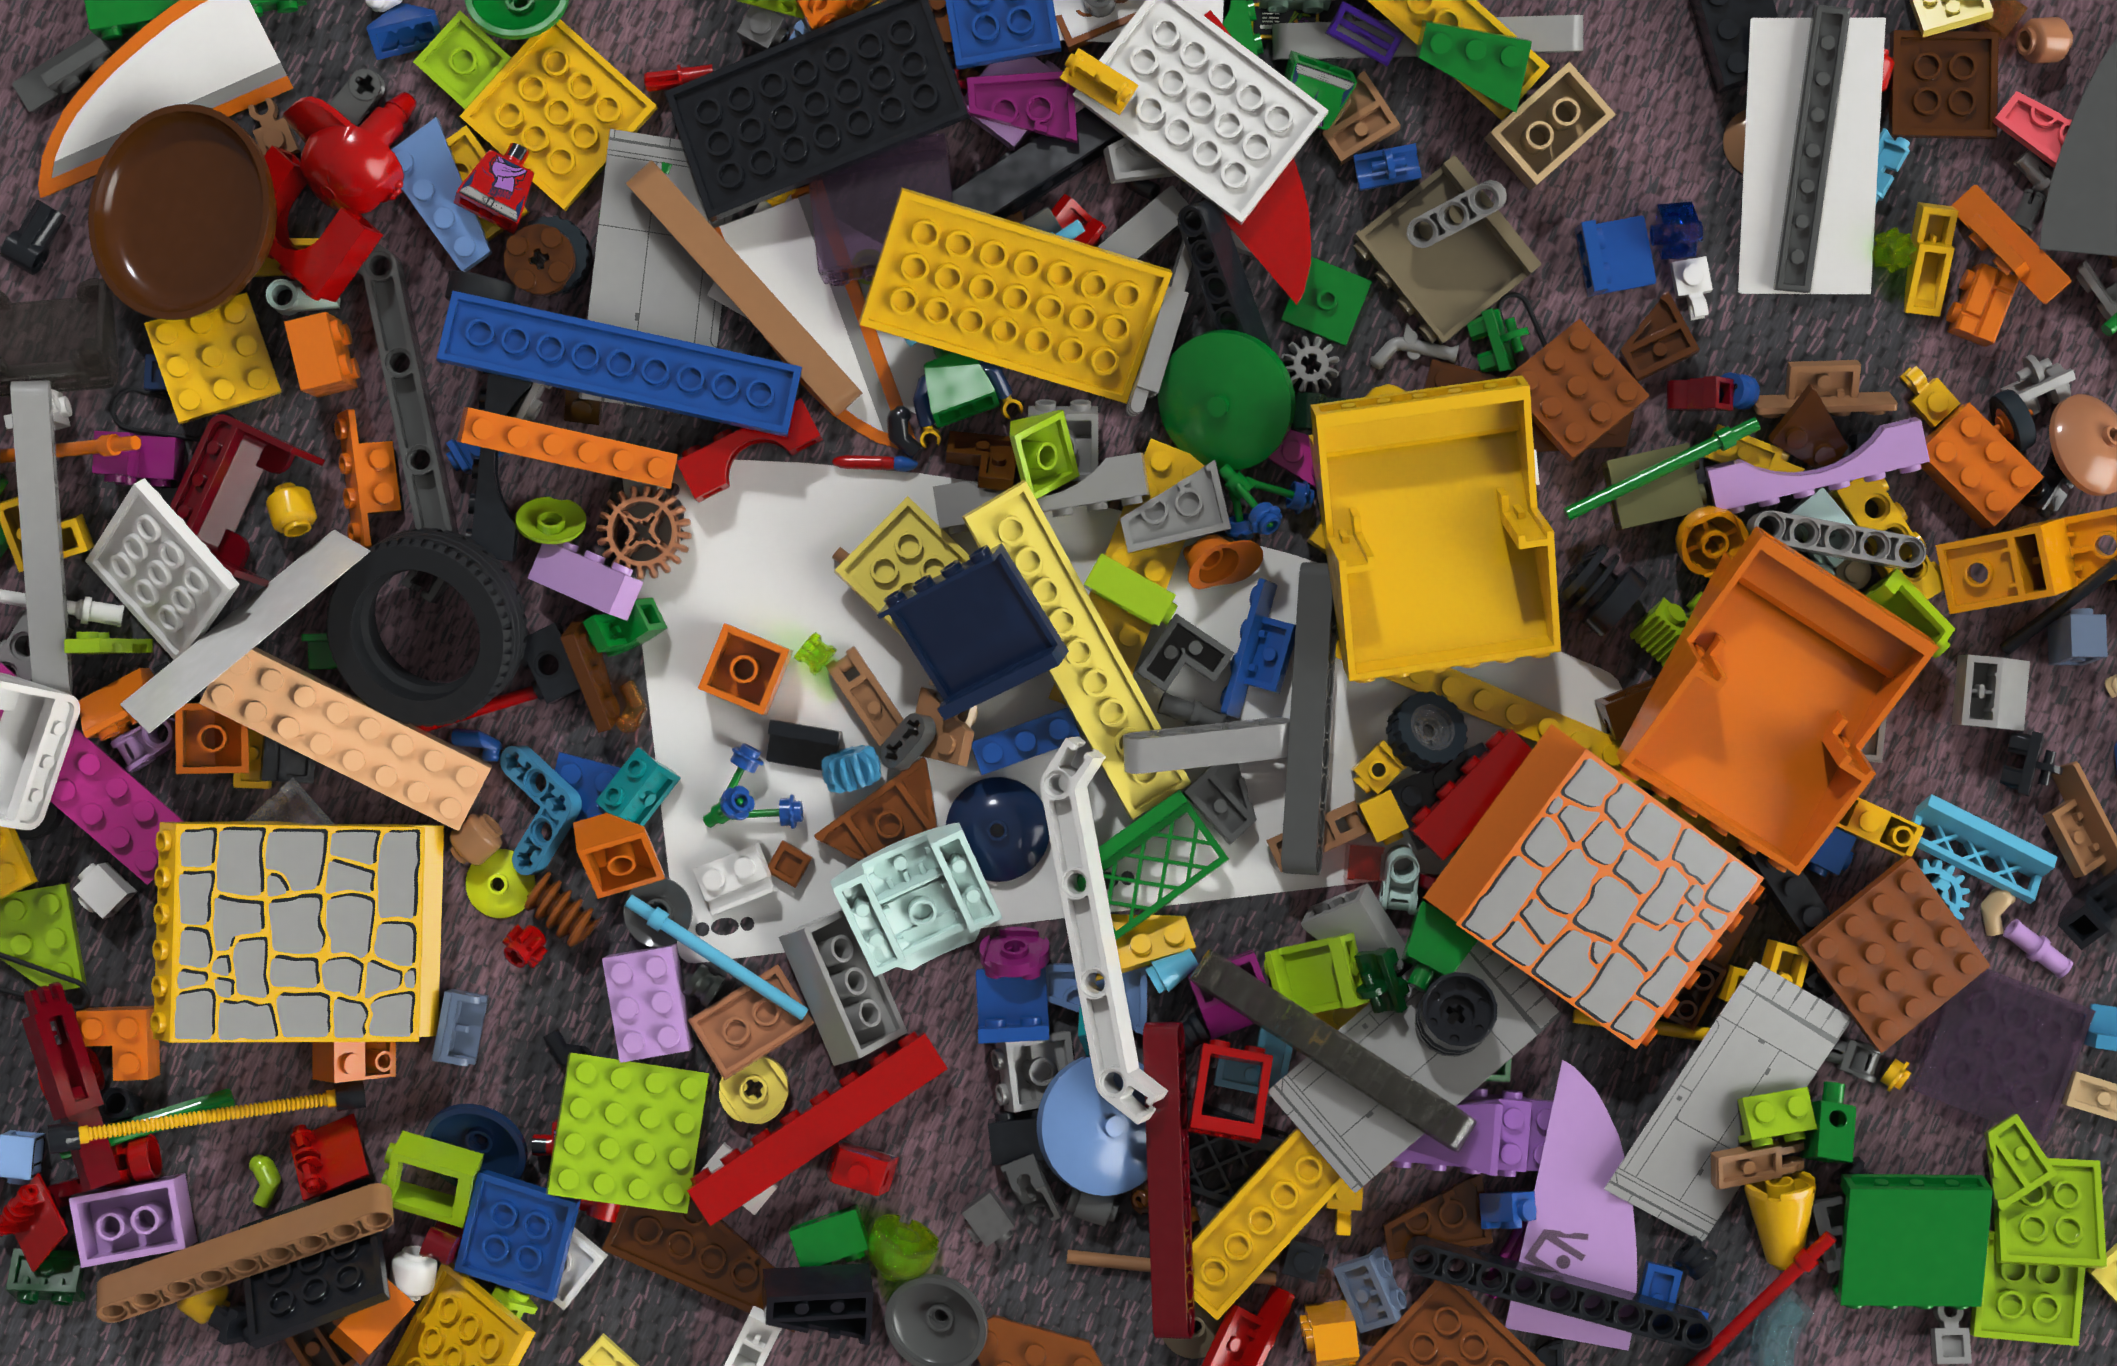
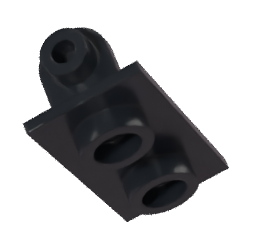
(2047, 495)

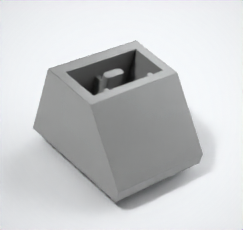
(1990, 692)

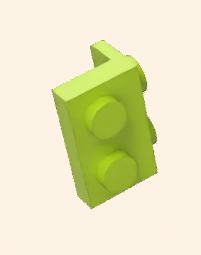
(1776, 1115)

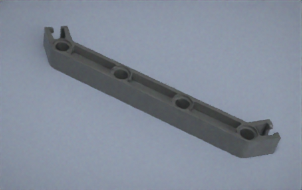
(409, 403)

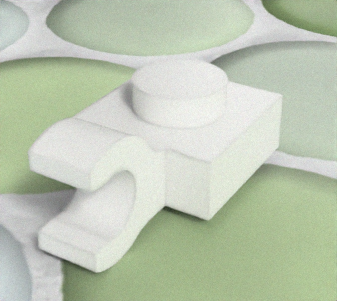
(1692, 280)

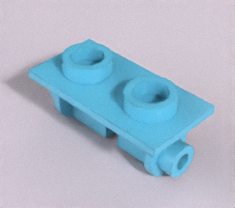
(1890, 156)

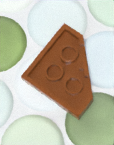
(1030, 1345)

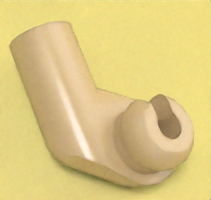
(1993, 907)

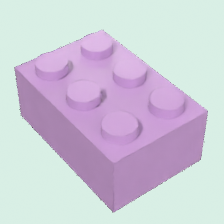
(648, 1003)
(133, 1220)

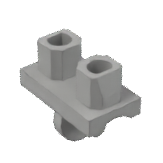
(2041, 378)

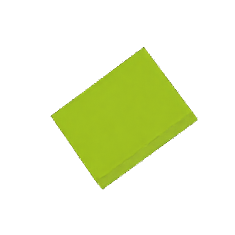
(1043, 451)

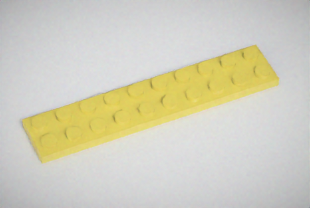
(1093, 673)

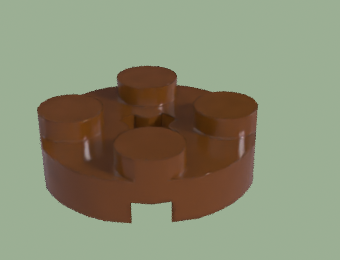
(556, 270)

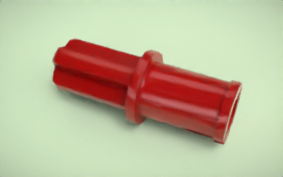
(672, 78)

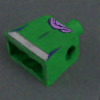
(1322, 82)

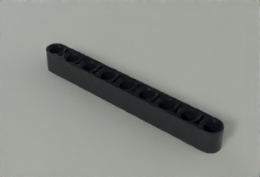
(1571, 1304)

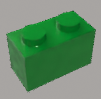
(830, 1238)

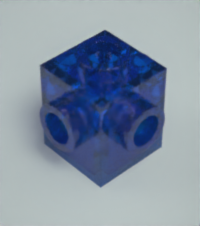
(1676, 230)

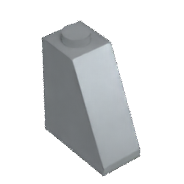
(1357, 913)

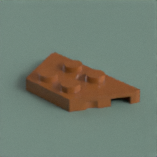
(886, 816)

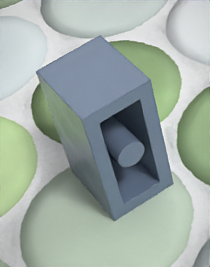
(2077, 638)

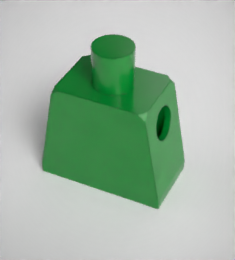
(1434, 946)
(1832, 1141)

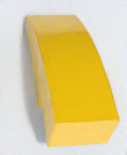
(1932, 261)

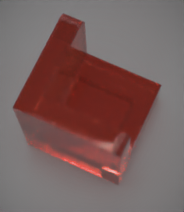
(1362, 861)

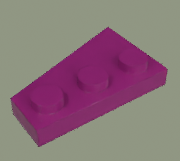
(1026, 102)

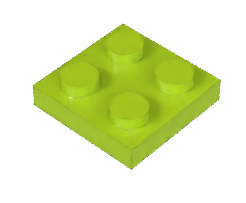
(462, 59)

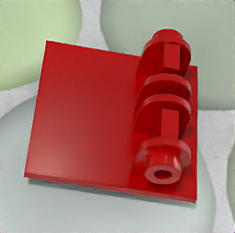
(328, 1156)
(33, 1221)

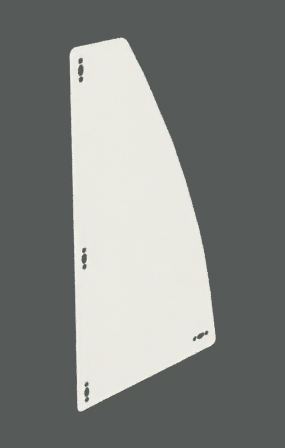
(769, 569)

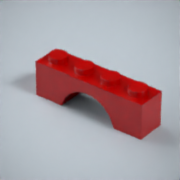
(709, 467)

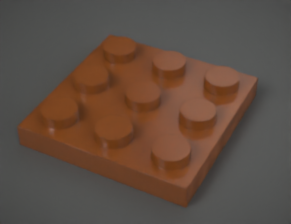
(1578, 390)

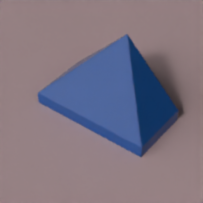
(403, 30)

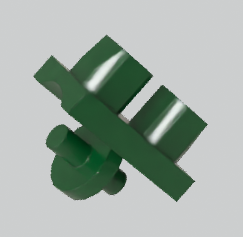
(1380, 981)

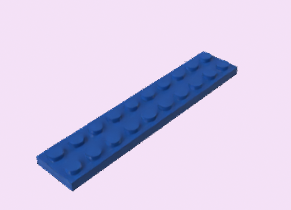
(619, 363)

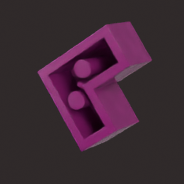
(156, 460)

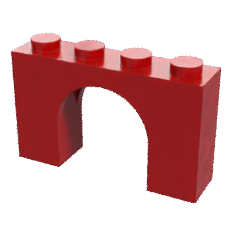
(338, 253)

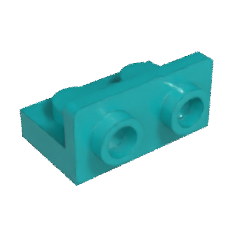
(638, 788)

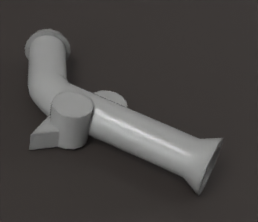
(1413, 348)

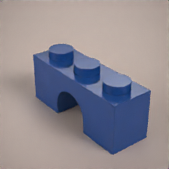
(1024, 741)

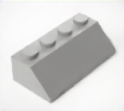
(844, 997)

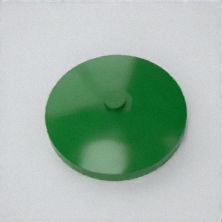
(1227, 399)

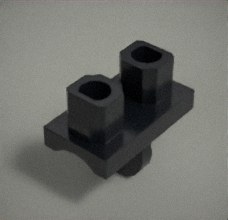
(2023, 778)
(230, 1323)

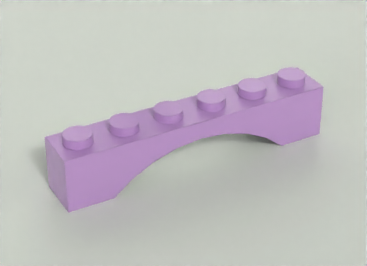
(1889, 448)

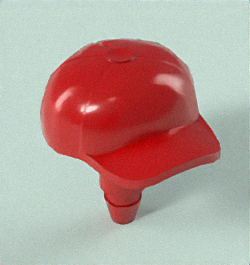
(347, 162)

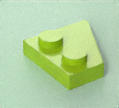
(102, 644)

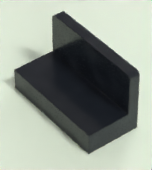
(800, 744)

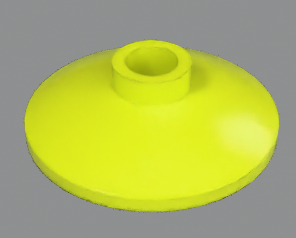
(493, 902)

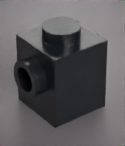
(1304, 1259)

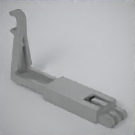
(1164, 331)

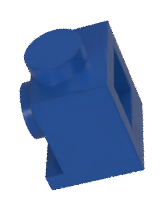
(1507, 1209)

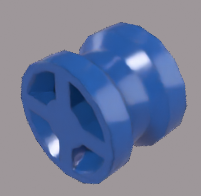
(1746, 393)

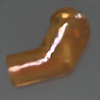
(634, 710)

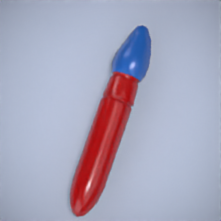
(897, 463)

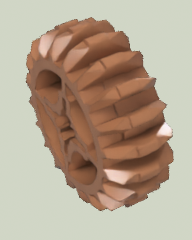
(655, 519)

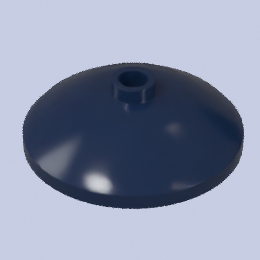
(1017, 810)
(483, 1132)

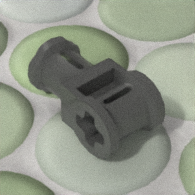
(1855, 1058)

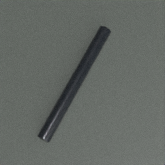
(2060, 607)

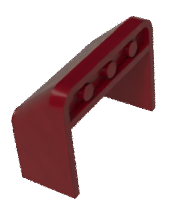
(222, 482)

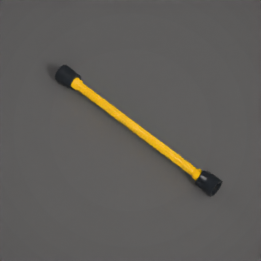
(69, 1135)

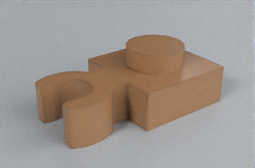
(273, 131)

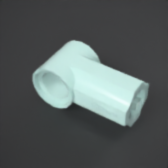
(300, 301)

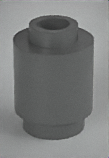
(1092, 1207)

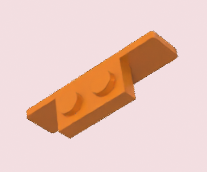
(2010, 244)
(368, 477)

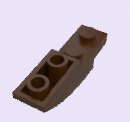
(1696, 999)

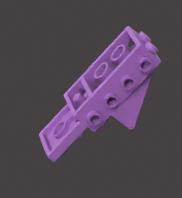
(1503, 1142)

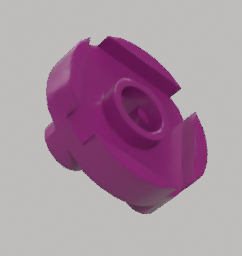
(1014, 953)

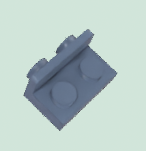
(1371, 1290)

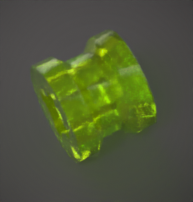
(815, 653)

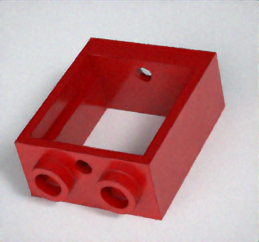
(1225, 1127)

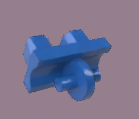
(1387, 167)

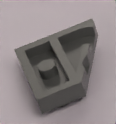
(1223, 800)

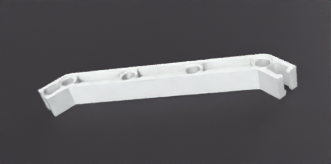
(1092, 933)

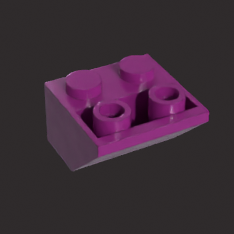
(1217, 1016)

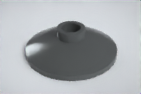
(663, 893)

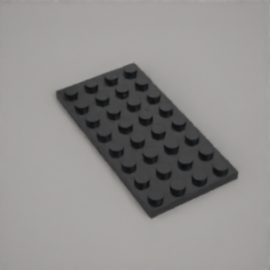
(816, 105)

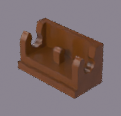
(1621, 707)

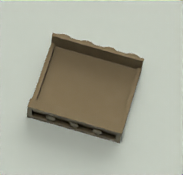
(1454, 277)

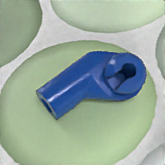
(478, 739)

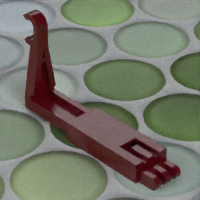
(68, 1086)

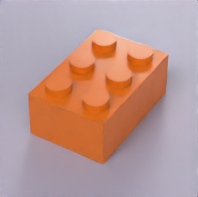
(1978, 466)

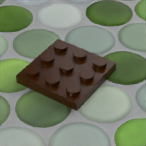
(1943, 85)

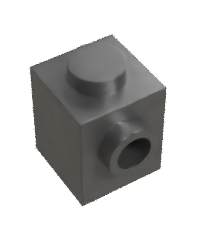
(763, 28)
(988, 1219)

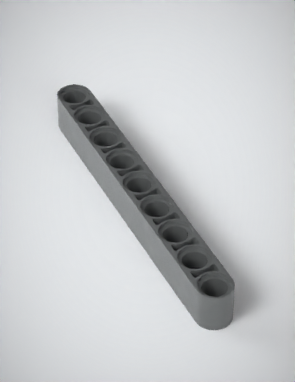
(1309, 723)

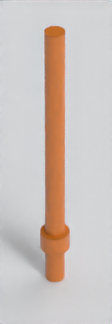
(105, 445)

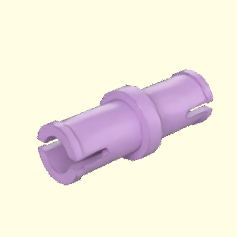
(2038, 948)

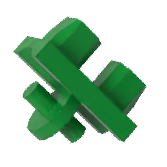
(1492, 326)

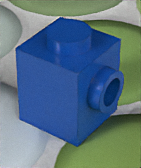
(1833, 854)

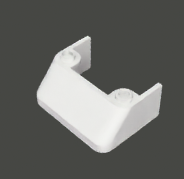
(32, 748)

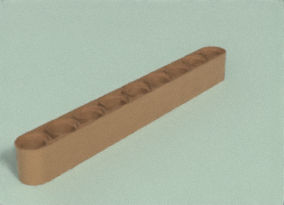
(743, 287)
(244, 1253)

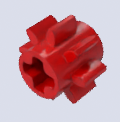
(525, 946)

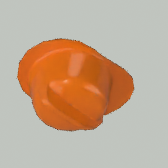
(1221, 562)

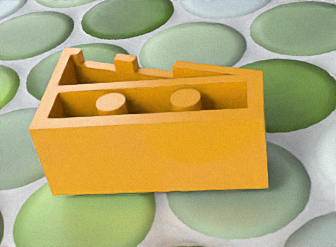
(1330, 1334)

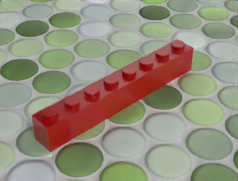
(816, 1128)

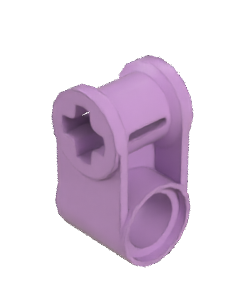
(141, 747)

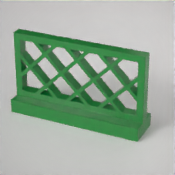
(1137, 835)

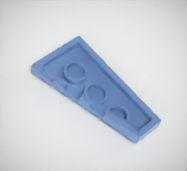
(431, 186)

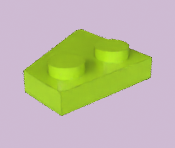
(2014, 1162)

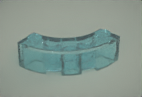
(1779, 1330)

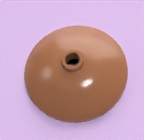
(2086, 443)

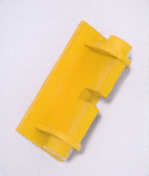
(1098, 81)

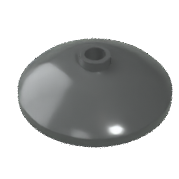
(926, 1335)

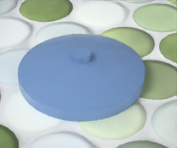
(1088, 1138)

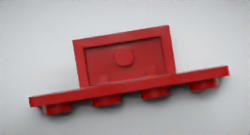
(1248, 1338)

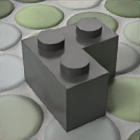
(1181, 645)

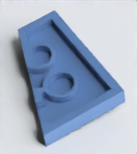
(1064, 992)

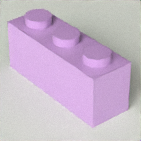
(586, 578)

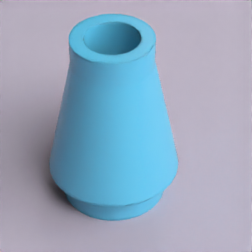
(1171, 970)

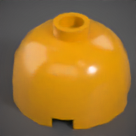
(1706, 536)

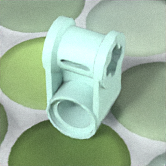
(1400, 887)

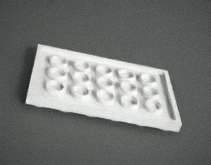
(1206, 105)

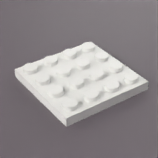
(161, 570)

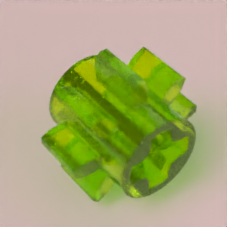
(1893, 250)

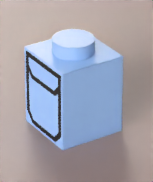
(21, 1155)

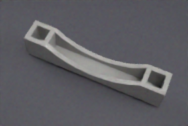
(1114, 479)

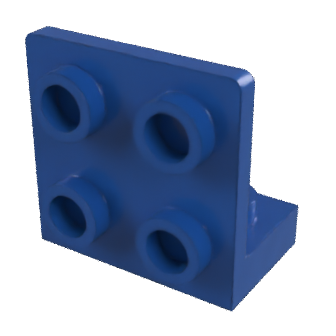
(1615, 255)
(1012, 1008)

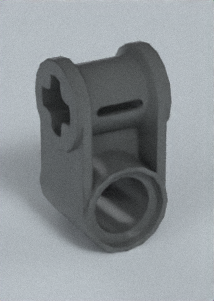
(352, 102)

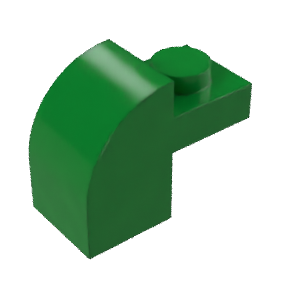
(617, 635)

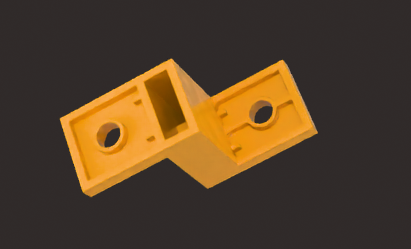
(2026, 561)

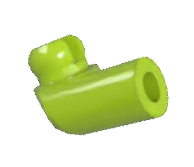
(267, 1177)

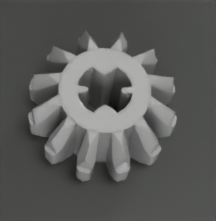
(1321, 361)

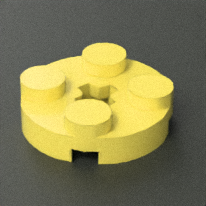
(750, 1108)

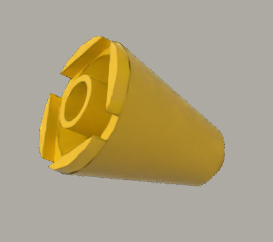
(1782, 1215)

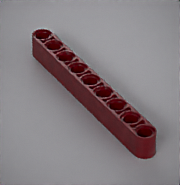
(1169, 1184)

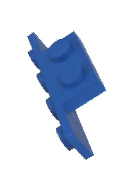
(1262, 651)

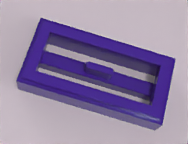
(1390, 48)

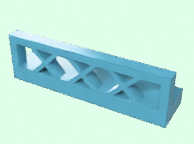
(1988, 841)

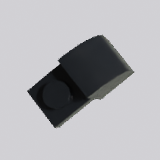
(2090, 911)

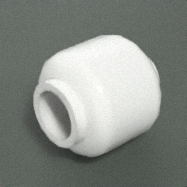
(413, 1273)

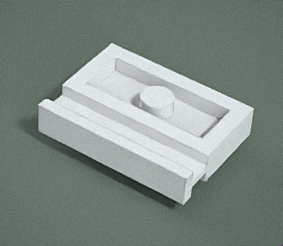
(735, 879)

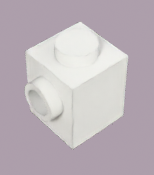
(103, 890)

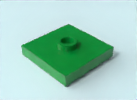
(1328, 302)

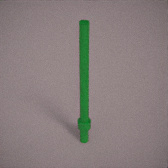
(1722, 439)

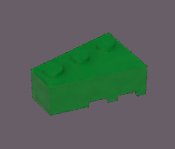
(1478, 58)

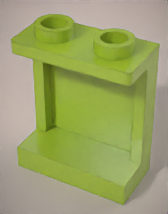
(1907, 602)
(1317, 973)

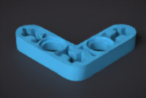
(549, 811)

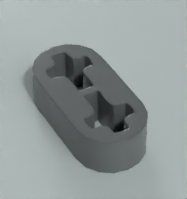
(907, 741)

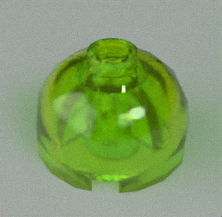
(901, 1249)

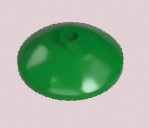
(507, 21)

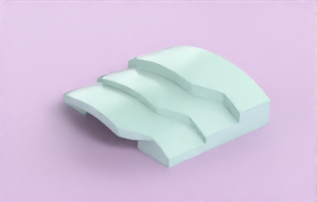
(916, 899)

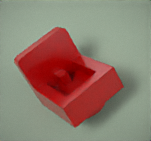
(1068, 211)

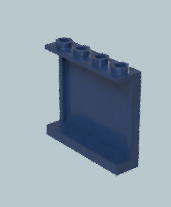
(976, 629)

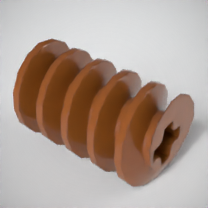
(561, 911)

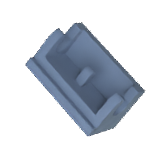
(460, 1027)

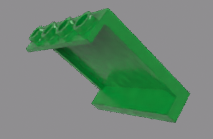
(1914, 1240)

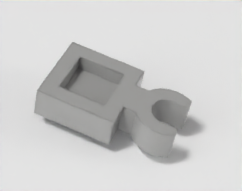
(1949, 1341)

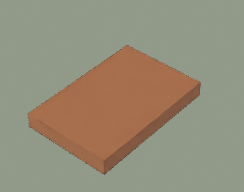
(747, 1025)

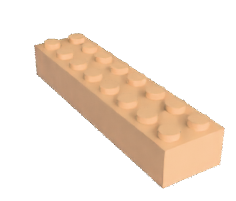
(348, 736)

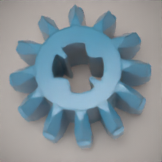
(851, 769)

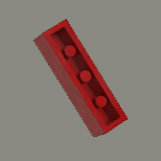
(1469, 798)

